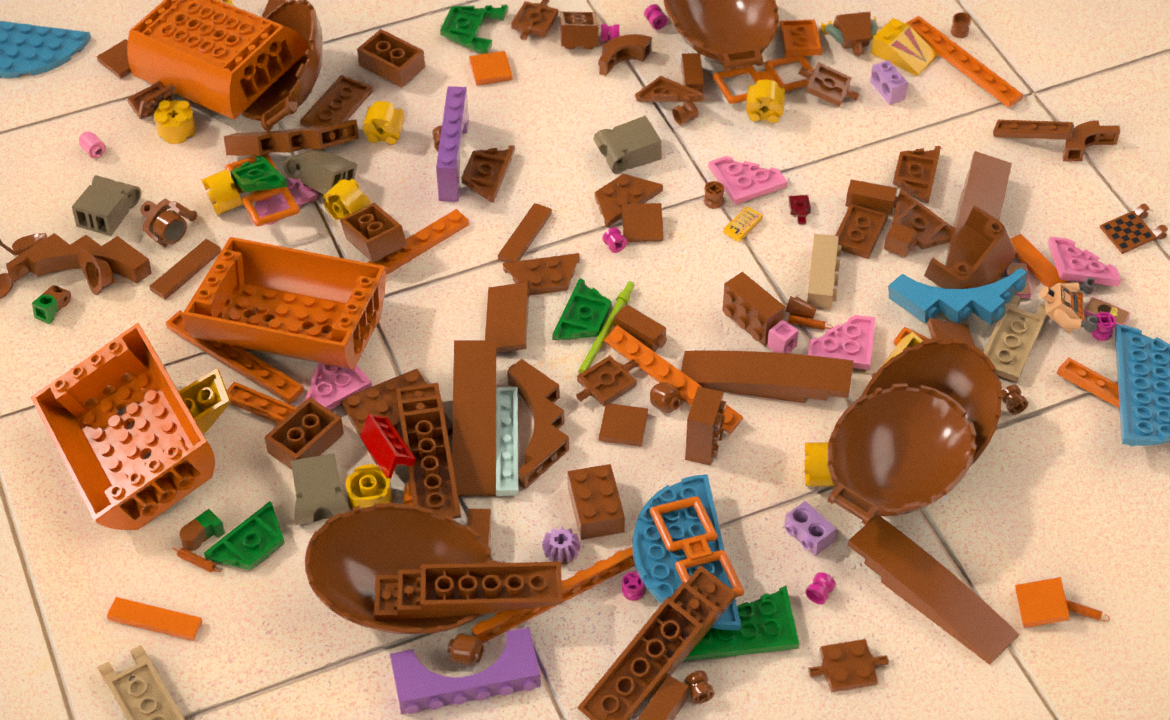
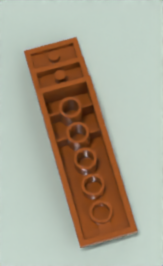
(986, 189)
(769, 374)
(474, 417)
(427, 438)
(466, 589)
(932, 589)
(659, 648)

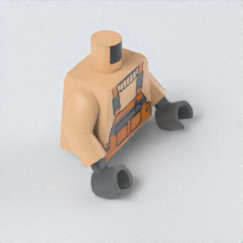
(1066, 305)

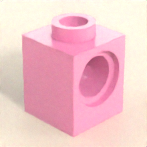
(782, 337)

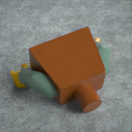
(852, 30)

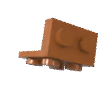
(147, 101)

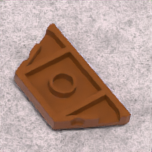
(487, 170)
(917, 171)
(624, 190)
(929, 227)
(544, 274)

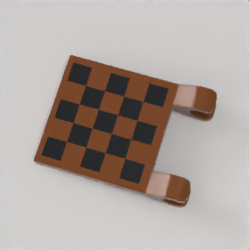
(1130, 231)

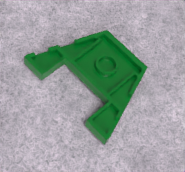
(465, 22)

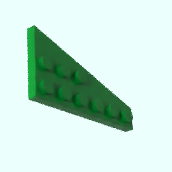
(764, 628)

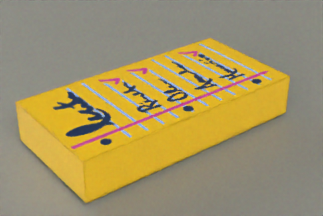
(743, 224)

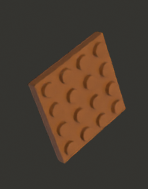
(382, 401)

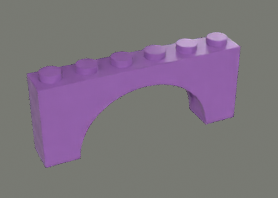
(448, 160)
(423, 689)

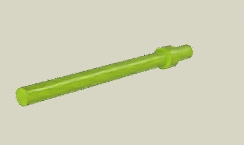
(622, 300)

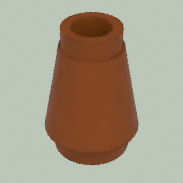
(800, 308)

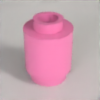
(92, 144)

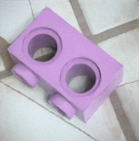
(888, 82)
(812, 525)

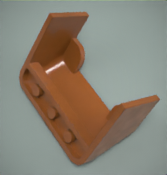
(990, 264)

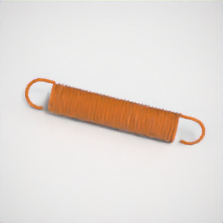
(806, 322)
(196, 560)
(1085, 610)

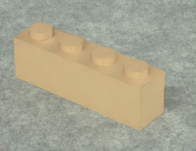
(822, 271)

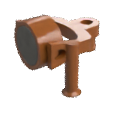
(166, 224)

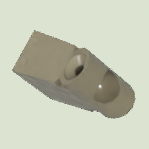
(629, 144)
(319, 169)
(104, 205)
(317, 489)

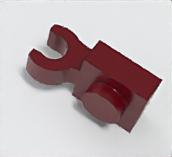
(799, 206)

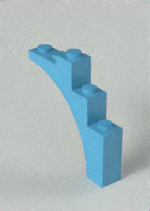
(956, 304)

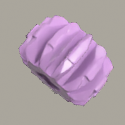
(561, 545)

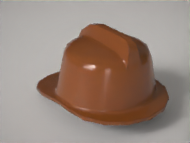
(95, 270)

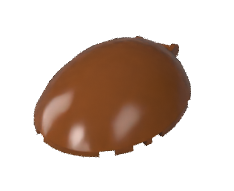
(746, 24)
(297, 82)
(955, 370)
(898, 451)
(381, 541)

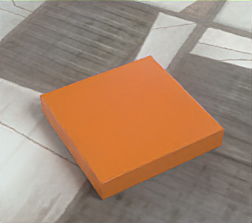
(490, 68)
(1042, 602)

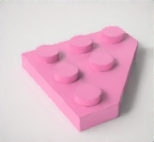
(746, 179)
(277, 203)
(1079, 265)
(848, 342)
(335, 384)

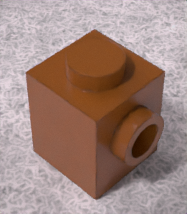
(900, 240)

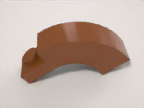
(623, 48)
(1086, 135)

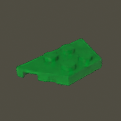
(257, 176)
(583, 314)
(249, 541)

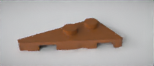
(666, 90)

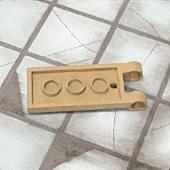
(1014, 339)
(145, 695)

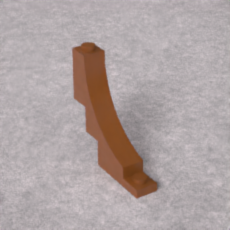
(291, 140)
(56, 255)
(547, 442)

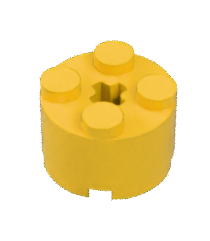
(765, 101)
(175, 121)
(383, 122)
(222, 192)
(345, 199)
(816, 465)
(368, 486)

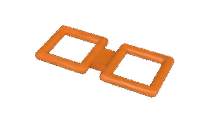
(769, 74)
(264, 194)
(696, 547)

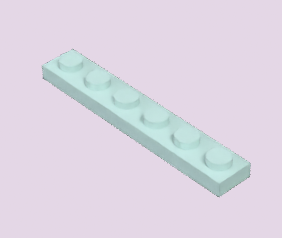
(506, 441)

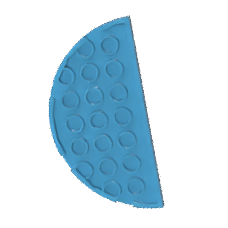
(36, 48)
(1143, 387)
(657, 564)

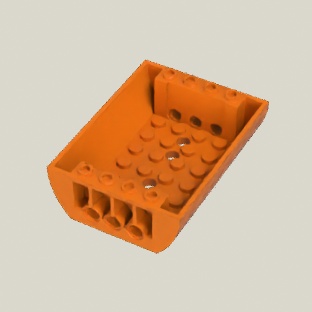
(212, 52)
(294, 293)
(108, 457)

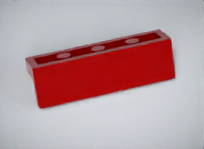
(385, 444)

